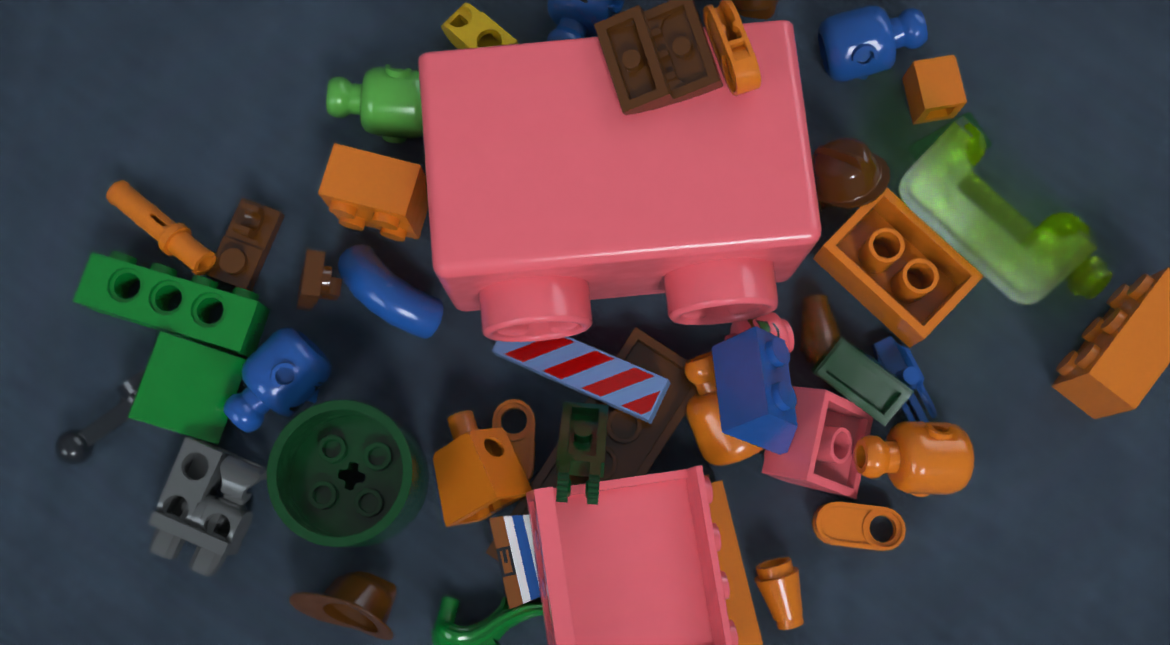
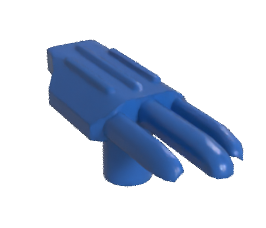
(903, 365)

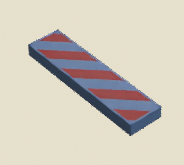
(590, 373)

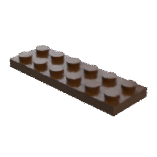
(630, 442)

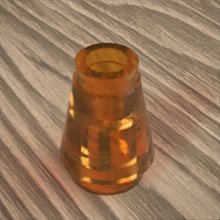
(817, 327)

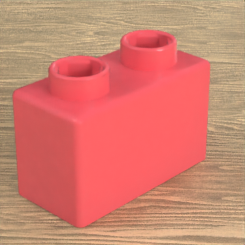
(568, 201)

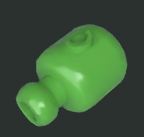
(385, 101)

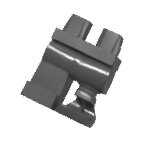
(194, 513)

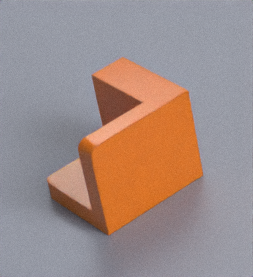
(934, 89)

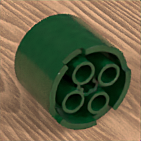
(312, 469)

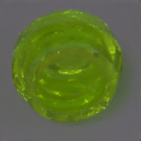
(1089, 278)

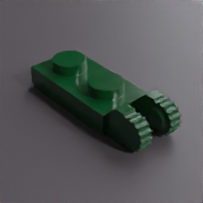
(581, 448)

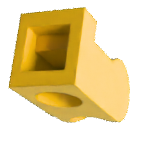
(474, 29)

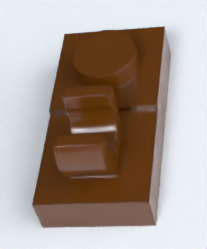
(246, 245)
(316, 281)

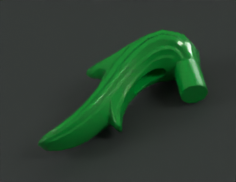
(484, 632)

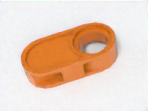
(732, 47)
(524, 441)
(849, 525)

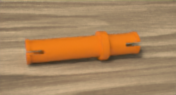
(172, 237)

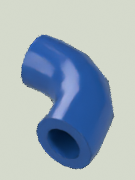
(388, 294)

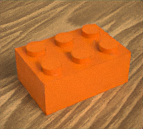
(898, 267)
(1121, 350)

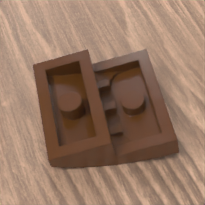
(658, 55)

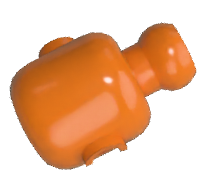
(704, 416)
(919, 457)

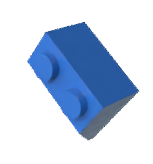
(756, 389)

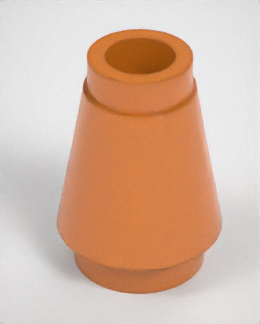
(781, 591)

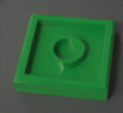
(186, 388)

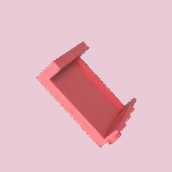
(632, 565)

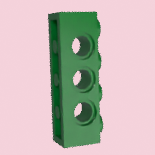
(106, 288)

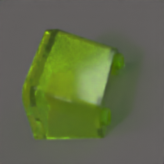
(985, 228)

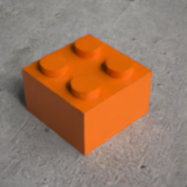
(375, 192)

